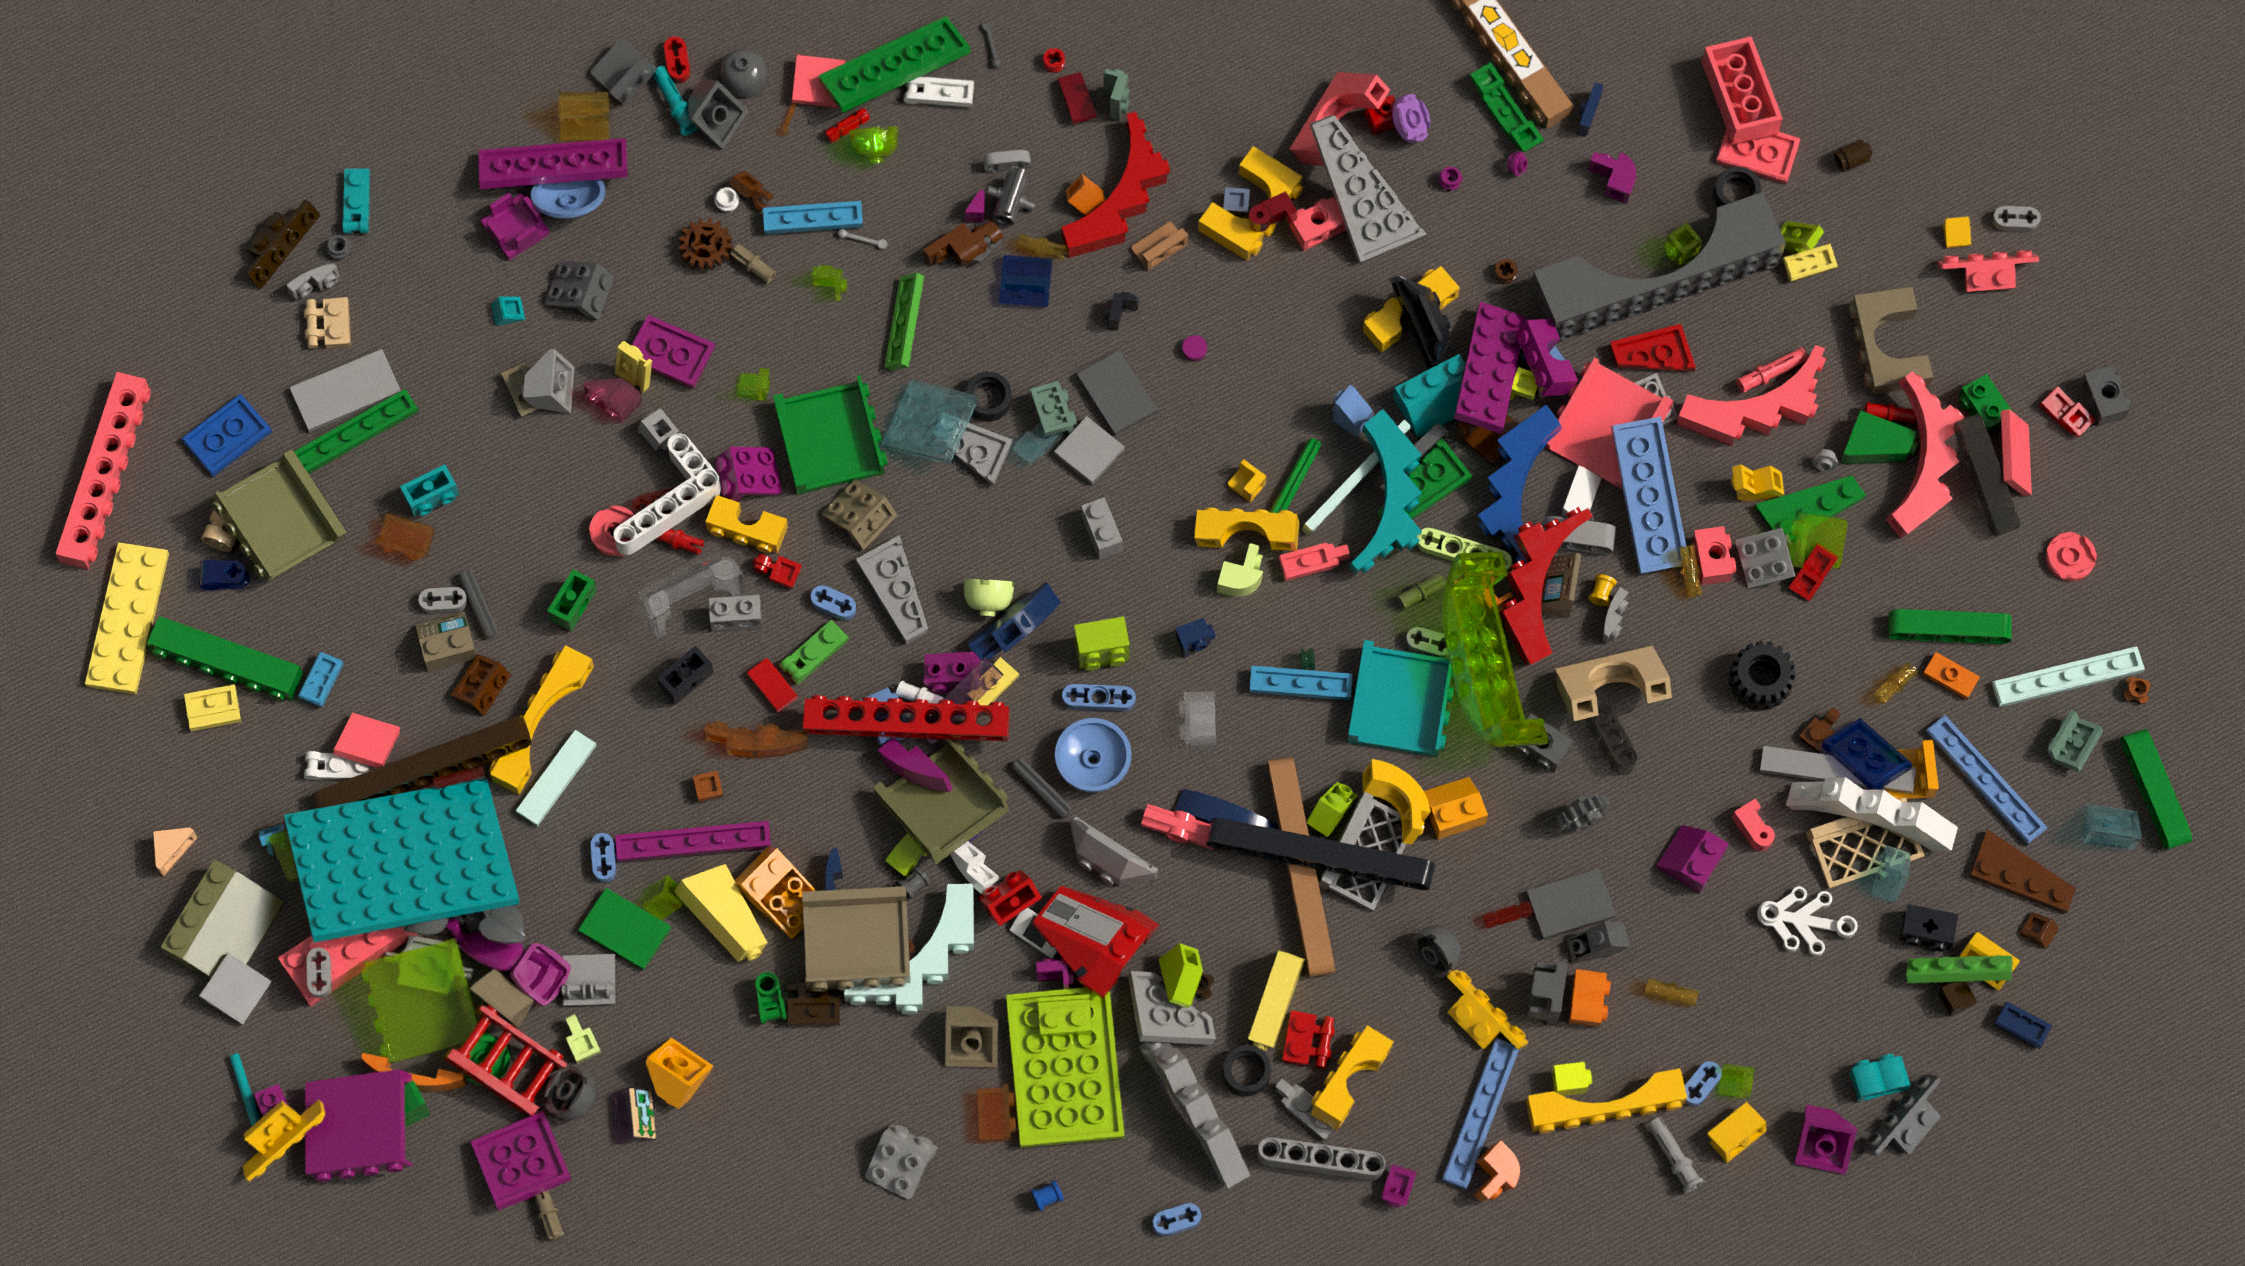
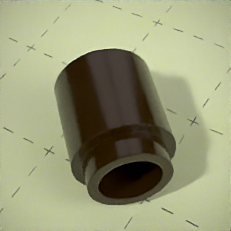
(1853, 155)

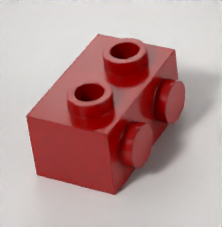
(1009, 897)

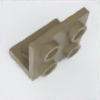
(861, 513)

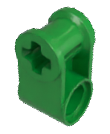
(769, 1002)

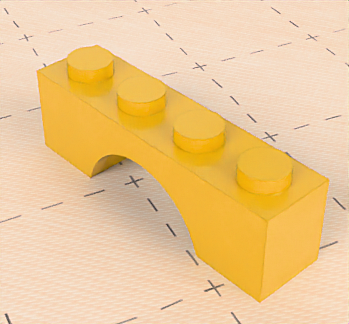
(1384, 326)
(1217, 526)
(1367, 1054)

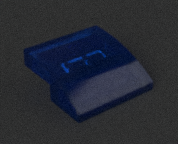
(1025, 281)

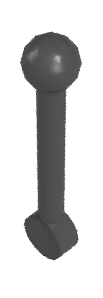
(987, 28)

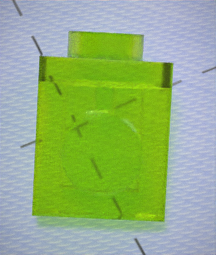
(831, 277)

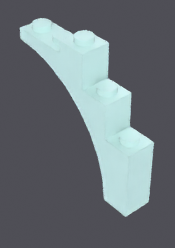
(931, 964)

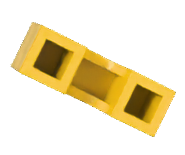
(764, 535)

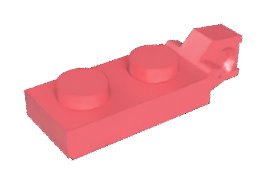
(1312, 560)

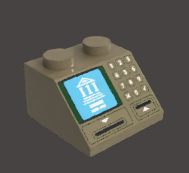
(1560, 585)
(446, 641)

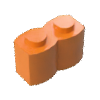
(1588, 998)

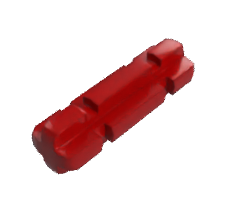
(849, 123)

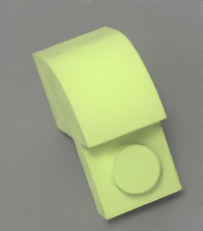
(1241, 580)

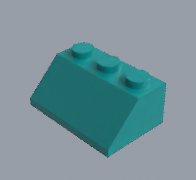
(1431, 396)

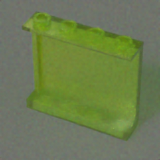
(420, 1000)

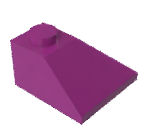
(1825, 1140)

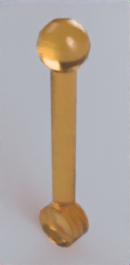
(784, 129)

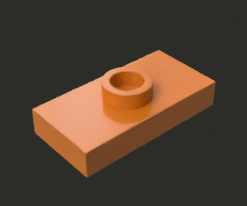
(1951, 675)

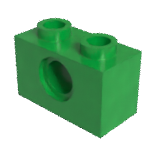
(572, 600)

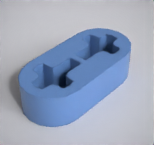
(836, 598)
(597, 858)
(1707, 1087)
(1174, 1214)

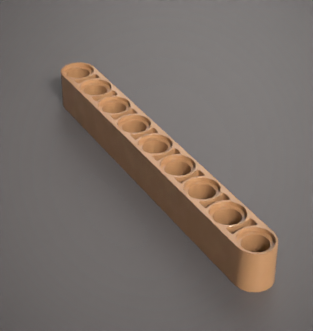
(1302, 879)

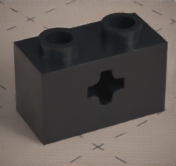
(685, 675)
(1941, 925)

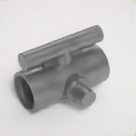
(1011, 197)

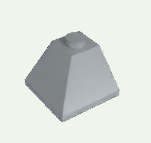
(550, 383)

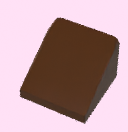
(2039, 929)

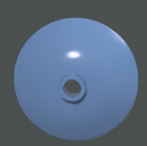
(568, 199)
(1093, 739)

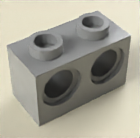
(735, 613)

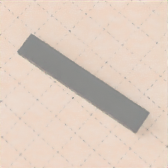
(1819, 766)

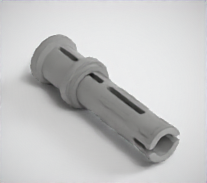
(1680, 1164)

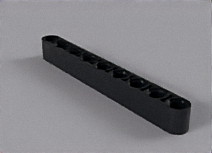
(1320, 854)

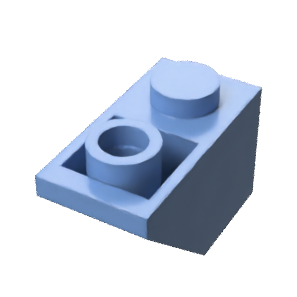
(1351, 411)

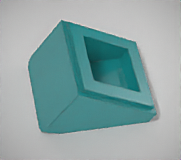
(507, 310)

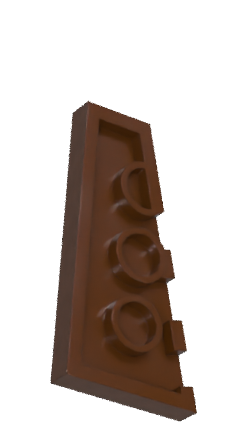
(2014, 872)

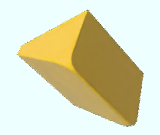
(1957, 232)

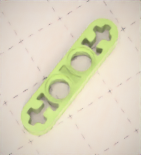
(1465, 546)

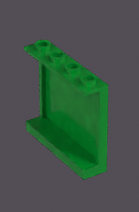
(830, 436)

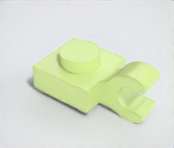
(581, 1042)

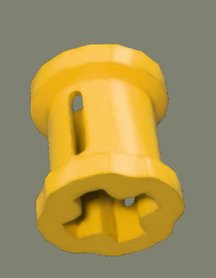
(1602, 590)

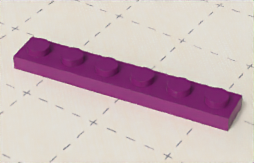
(693, 841)

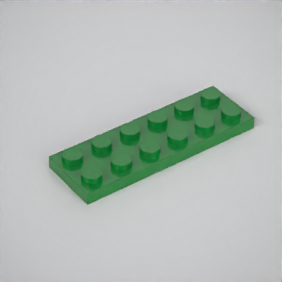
(894, 64)

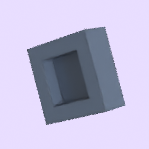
(1236, 201)

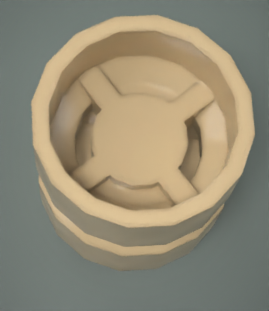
(217, 535)

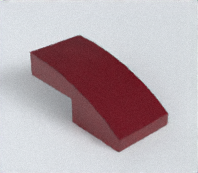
(1076, 97)

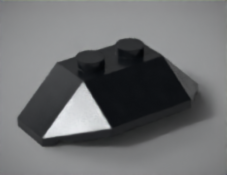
(1423, 317)

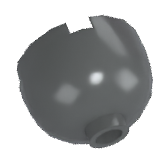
(743, 73)
(1436, 949)
(570, 1094)

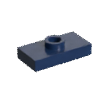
(1589, 109)
(2023, 1025)

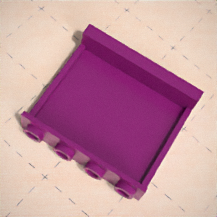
(360, 1125)

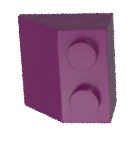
(1693, 856)

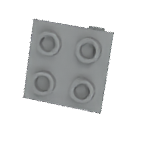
(1765, 557)
(590, 980)

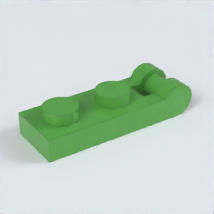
(814, 652)

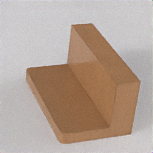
(1160, 245)

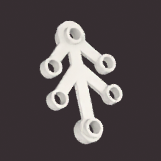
(1803, 921)

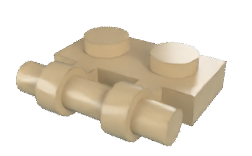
(336, 323)

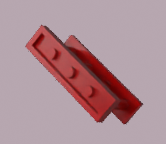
(482, 1072)

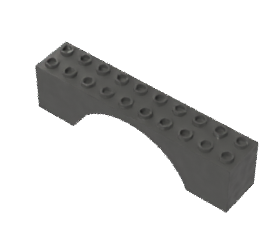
(1583, 296)

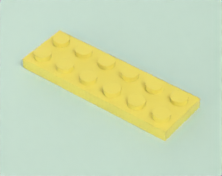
(127, 618)

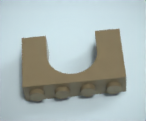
(1869, 313)

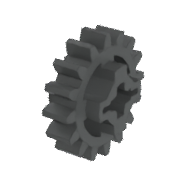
(1583, 812)

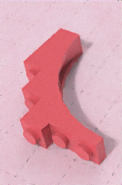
(1728, 419)
(1935, 457)

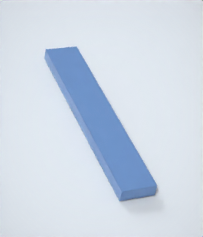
(1986, 780)
(1480, 1114)

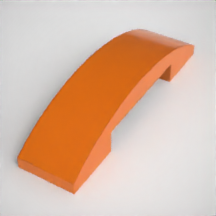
(444, 1080)

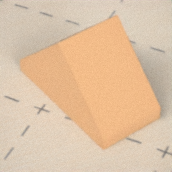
(171, 846)

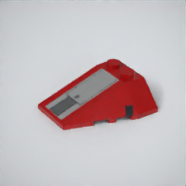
(1093, 935)

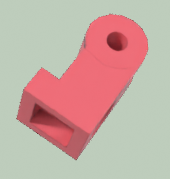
(1752, 827)

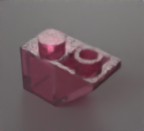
(613, 395)

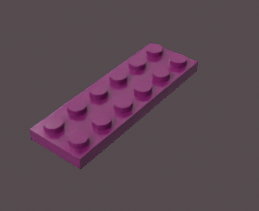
(553, 163)
(1489, 368)

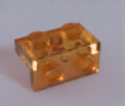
(405, 536)
(994, 1114)

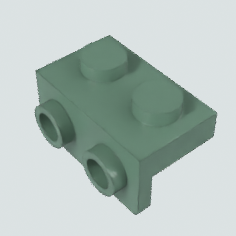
(1116, 84)
(2074, 742)

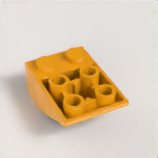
(775, 890)

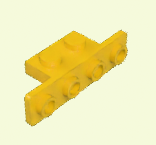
(1479, 1016)
(276, 1133)

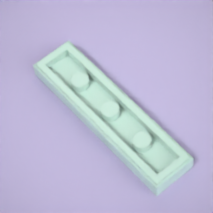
(556, 778)

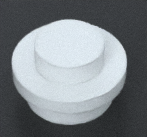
(727, 199)

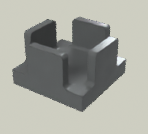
(1547, 992)

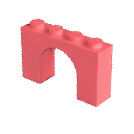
(1343, 94)

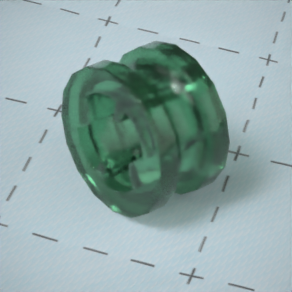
(1307, 659)

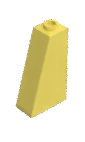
(723, 911)
(1276, 999)

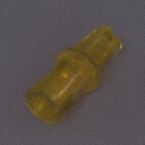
(1895, 683)

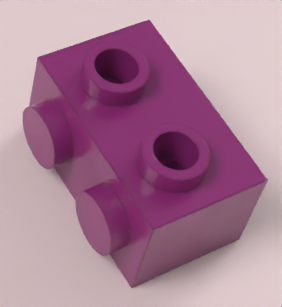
(946, 670)

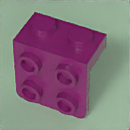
(748, 472)

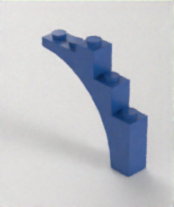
(1522, 448)

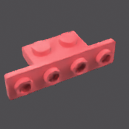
(1989, 272)

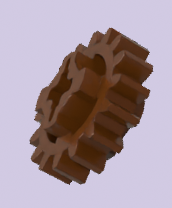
(708, 234)

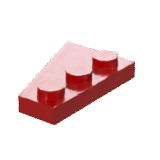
(1654, 350)

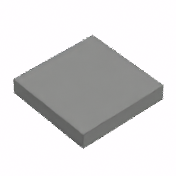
(1089, 450)
(235, 989)

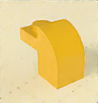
(1757, 484)

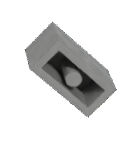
(1101, 528)

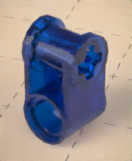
(218, 575)

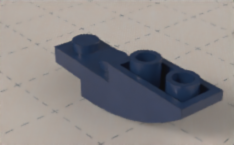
(1016, 624)

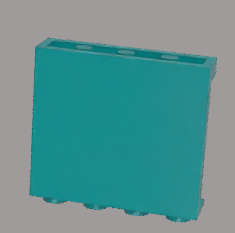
(1401, 701)

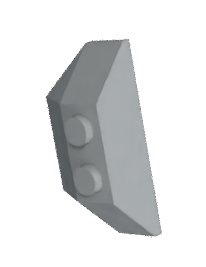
(1108, 857)

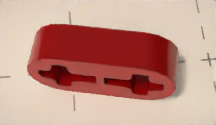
(672, 61)

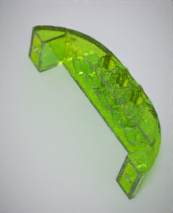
(1481, 653)

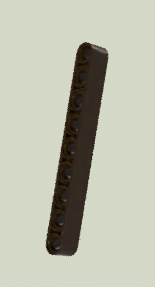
(438, 761)

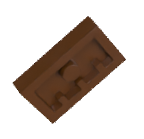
(481, 684)

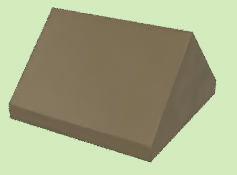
(504, 997)

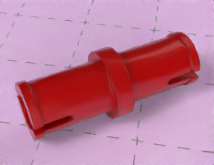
(1891, 412)
(679, 539)

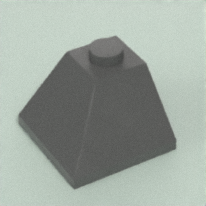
(715, 111)

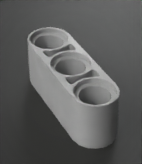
(1588, 537)

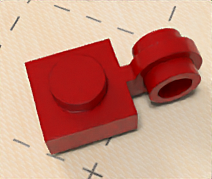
(783, 571)

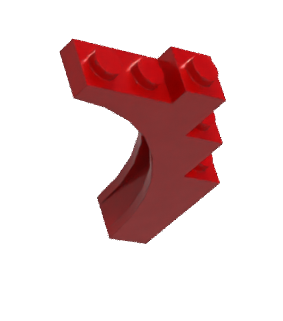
(1107, 223)
(1538, 547)

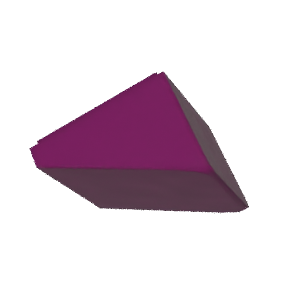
(976, 209)

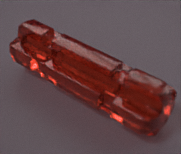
(1507, 914)

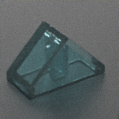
(1892, 874)

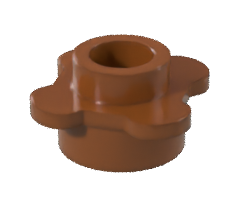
(2142, 685)

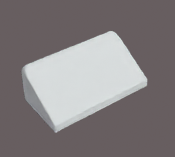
(1582, 490)

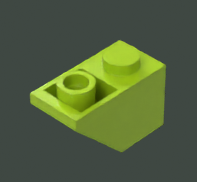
(1332, 808)
(1181, 974)

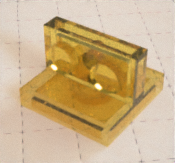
(584, 115)

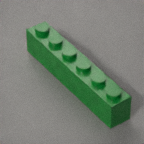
(225, 659)

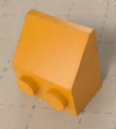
(1455, 807)

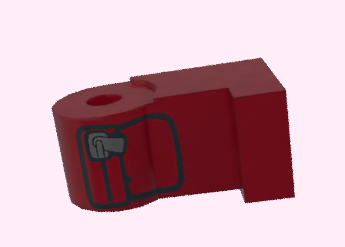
(1272, 211)

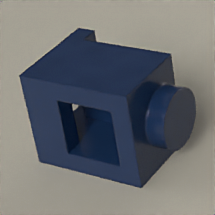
(1194, 636)

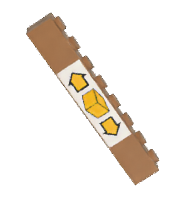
(1517, 60)

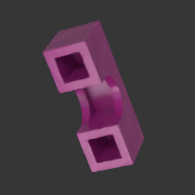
(1550, 374)

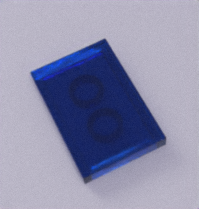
(1867, 755)

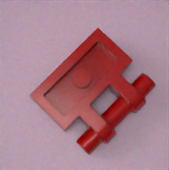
(1300, 1037)

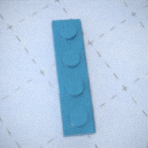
(812, 217)
(1301, 683)

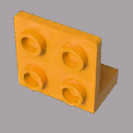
(1926, 774)

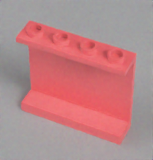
(1595, 406)

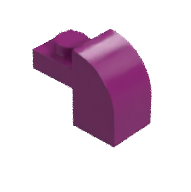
(1621, 174)

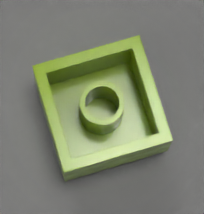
(1101, 643)

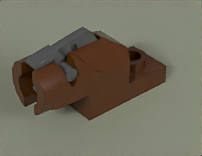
(964, 245)

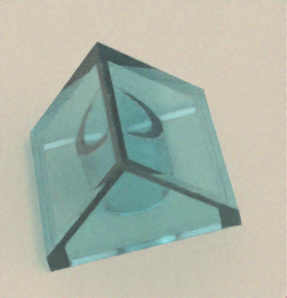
(2111, 827)

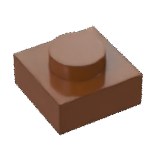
(708, 786)

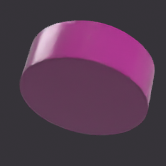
(1194, 348)

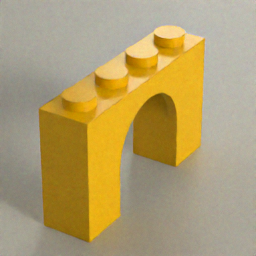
(1236, 232)

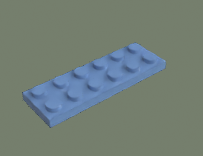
(1649, 494)

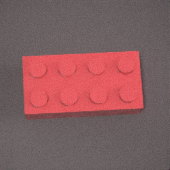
(1742, 90)

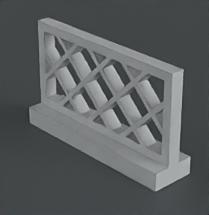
(1350, 835)

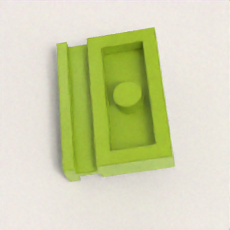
(1064, 1015)

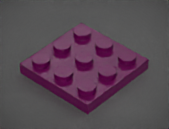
(521, 1160)

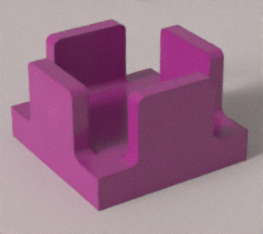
(514, 224)

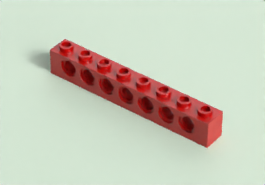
(818, 705)

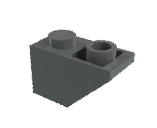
(1598, 942)

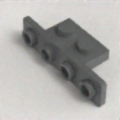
(1908, 1121)

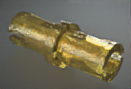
(1042, 247)
(1690, 570)
(1671, 992)

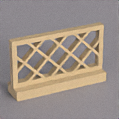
(1845, 826)

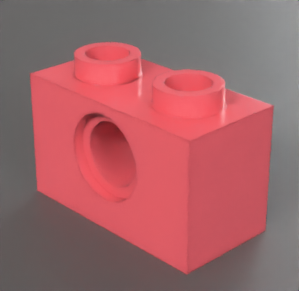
(1310, 234)
(1713, 570)

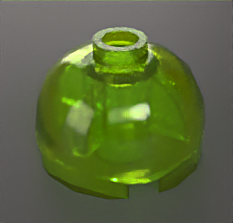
(875, 142)

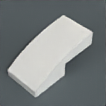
(970, 863)

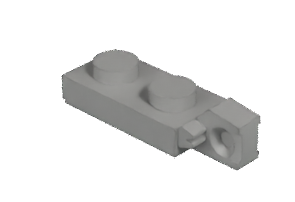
(1298, 1103)

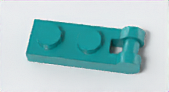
(356, 200)

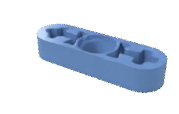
(1080, 690)

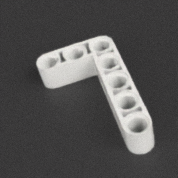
(672, 500)

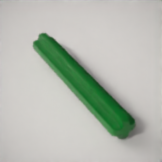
(1296, 476)

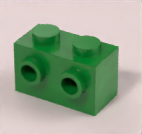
(1985, 399)

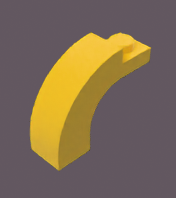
(1400, 790)

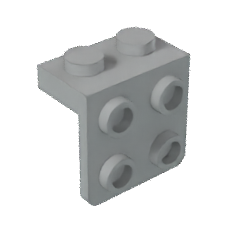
(900, 1161)

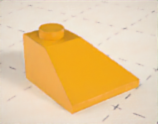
(676, 1072)

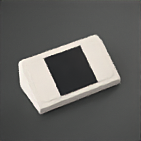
(1026, 931)

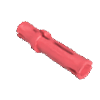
(1763, 374)

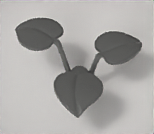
(500, 926)

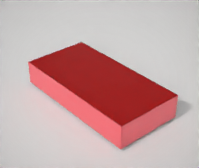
(772, 685)

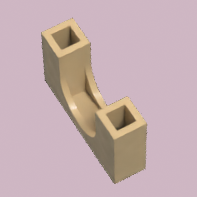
(1638, 667)

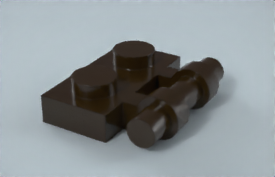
(812, 1011)

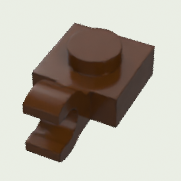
(748, 187)
(1819, 730)

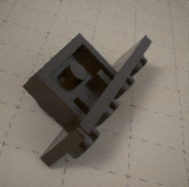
(277, 241)

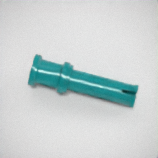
(679, 108)

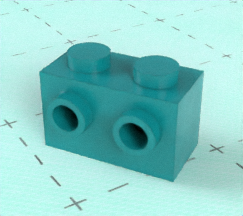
(430, 491)

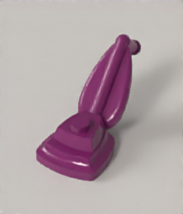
(534, 970)

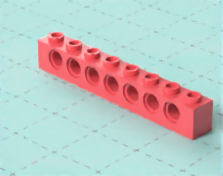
(123, 388)

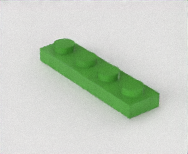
(904, 321)
(1959, 969)

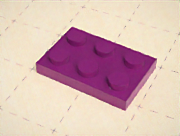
(673, 351)

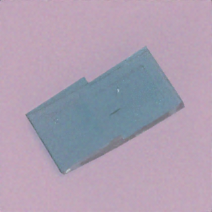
(1035, 444)

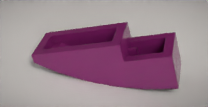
(914, 766)

